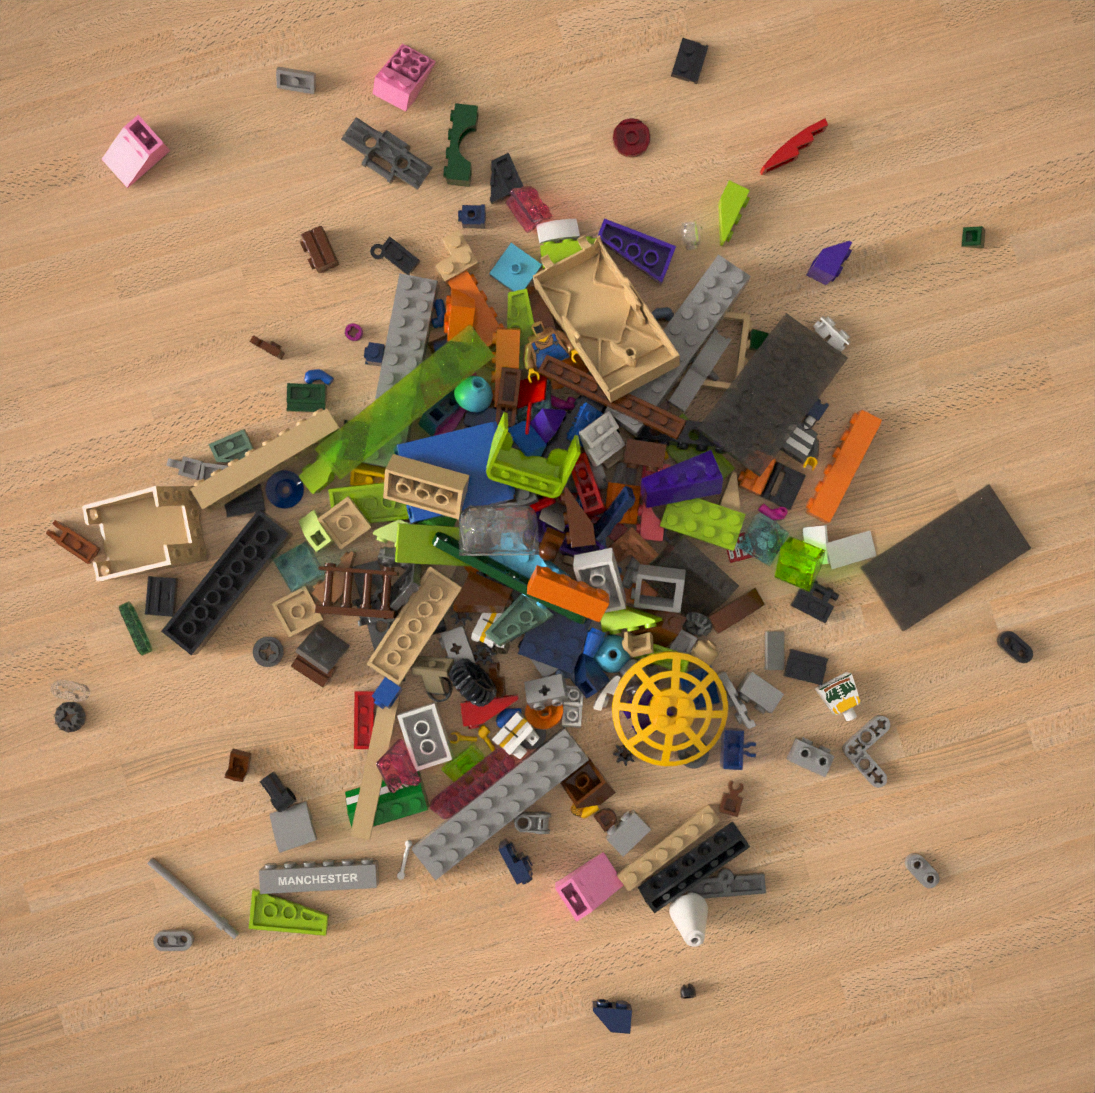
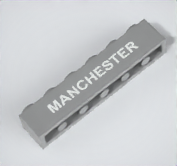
(319, 876)

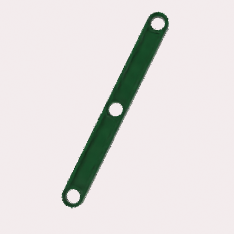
(499, 572)

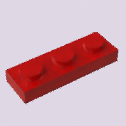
(363, 718)

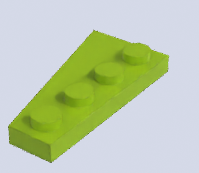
(520, 316)
(281, 915)

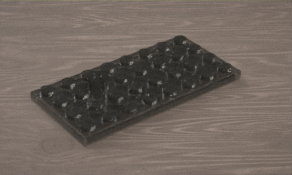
(772, 394)
(945, 557)

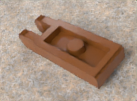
(74, 542)

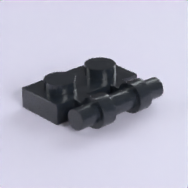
(813, 606)

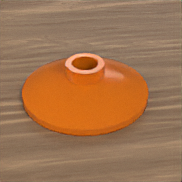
(538, 721)

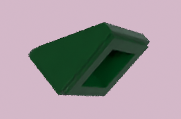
(973, 237)
(756, 339)

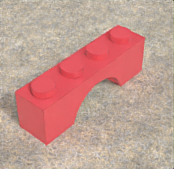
(649, 523)

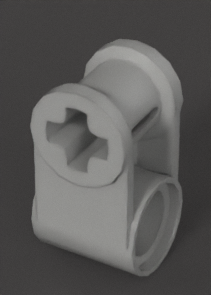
(534, 822)

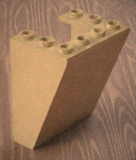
(147, 531)

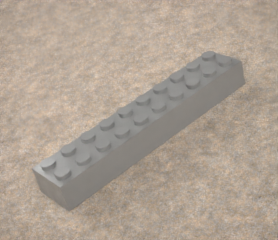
(691, 329)
(405, 345)
(500, 803)

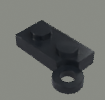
(396, 255)

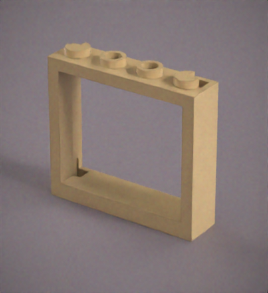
(743, 347)

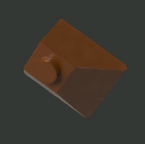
(665, 630)
(587, 786)

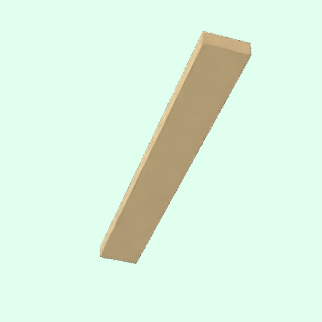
(372, 777)

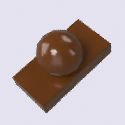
(550, 544)

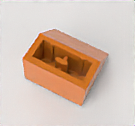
(459, 313)

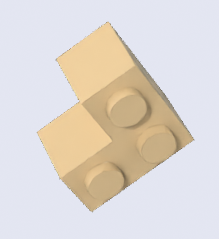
(460, 257)

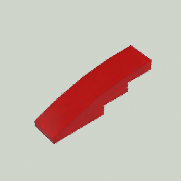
(790, 150)

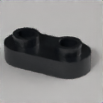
(1014, 646)

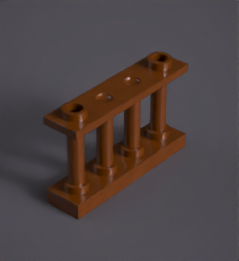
(365, 608)

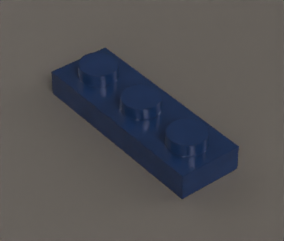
(614, 513)

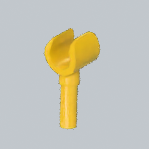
(483, 731)
(462, 738)

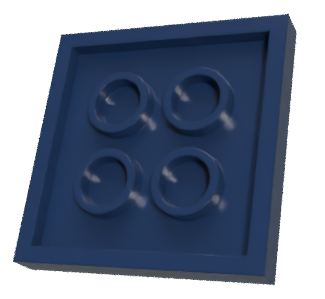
(555, 642)

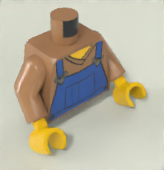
(544, 343)

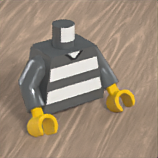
(803, 443)

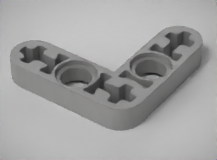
(861, 751)

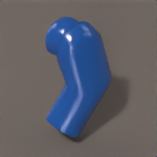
(440, 310)
(318, 374)
(506, 715)

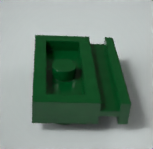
(305, 397)

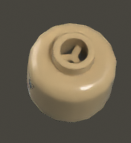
(705, 651)

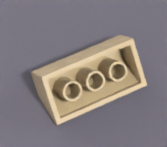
(425, 486)

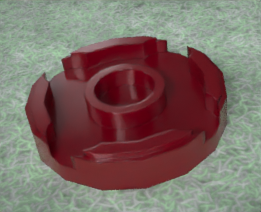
(631, 137)

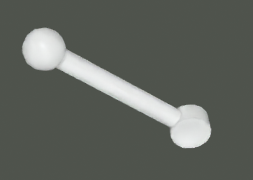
(401, 874)

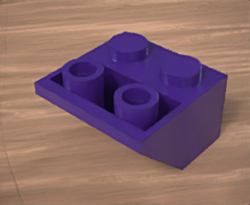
(827, 263)

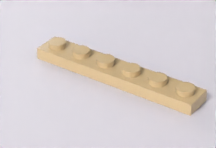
(668, 847)

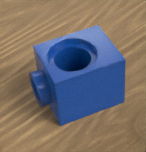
(386, 693)

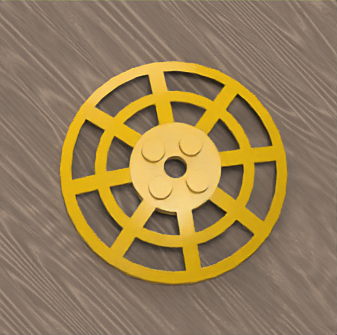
(662, 701)

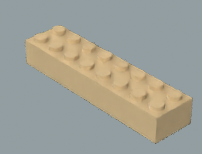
(264, 462)

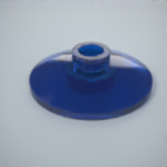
(275, 488)

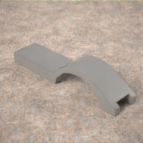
(699, 371)

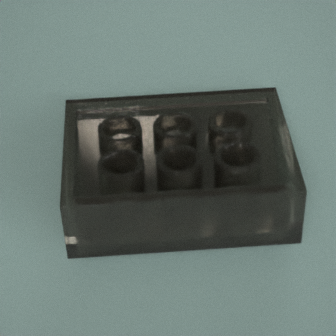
(704, 583)

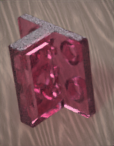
(528, 207)
(397, 767)

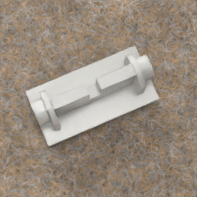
(828, 327)

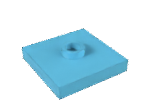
(515, 268)

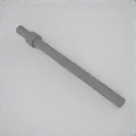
(221, 922)

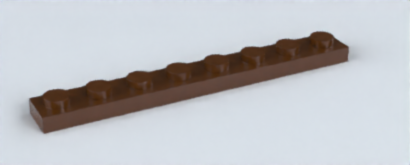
(628, 404)

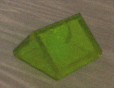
(462, 762)

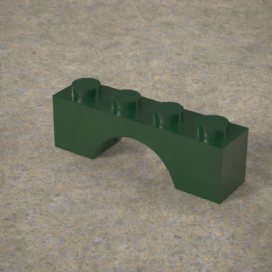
(464, 122)

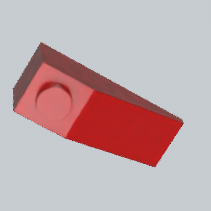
(587, 487)
(474, 715)

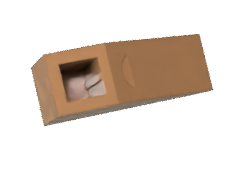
(347, 561)

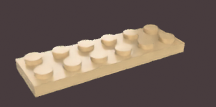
(414, 626)

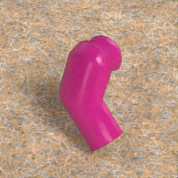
(561, 404)
(774, 514)

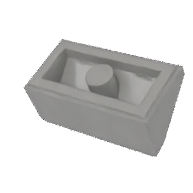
(774, 650)

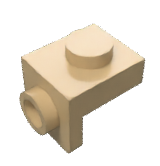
(638, 644)

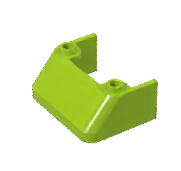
(530, 473)

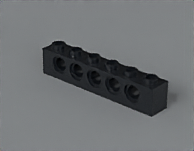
(683, 441)
(693, 867)

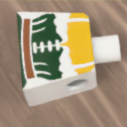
(840, 695)

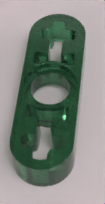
(135, 628)

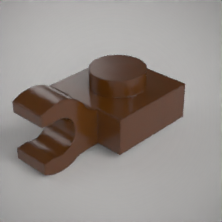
(499, 681)

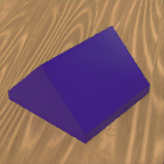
(547, 422)

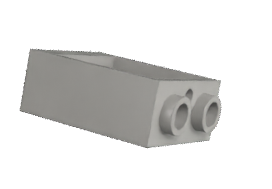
(658, 574)

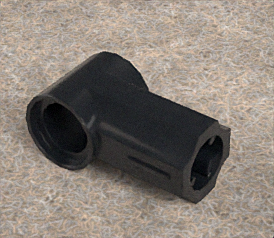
(280, 795)

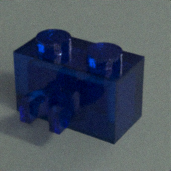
(732, 749)

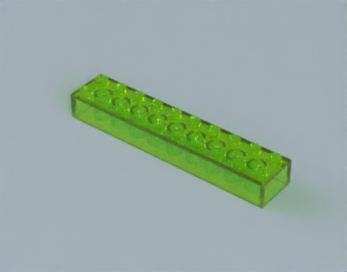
(404, 402)

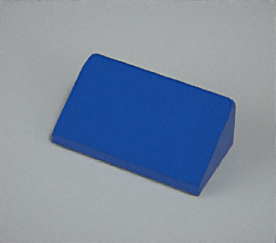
(529, 444)

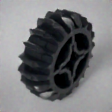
(472, 682)

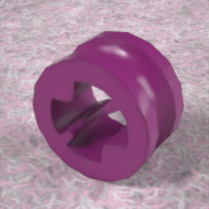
(358, 335)

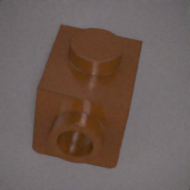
(238, 765)

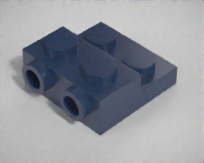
(517, 864)

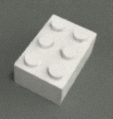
(601, 571)
(425, 736)

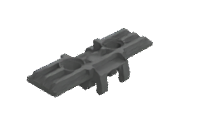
(390, 149)
(371, 622)

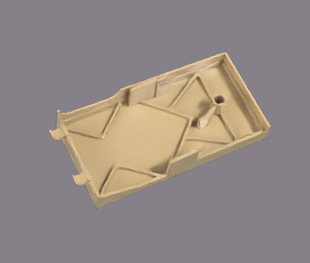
(605, 320)

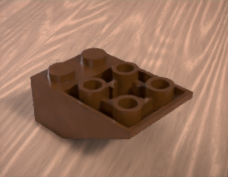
(580, 526)

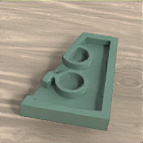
(517, 619)

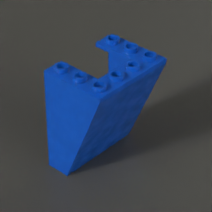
(462, 452)

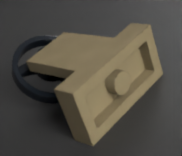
(432, 672)

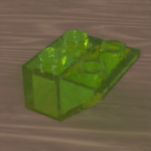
(799, 563)

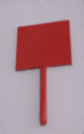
(531, 393)

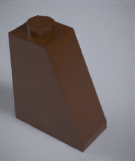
(482, 596)

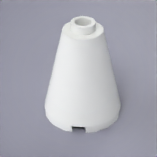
(690, 917)

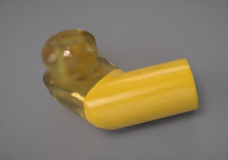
(584, 812)

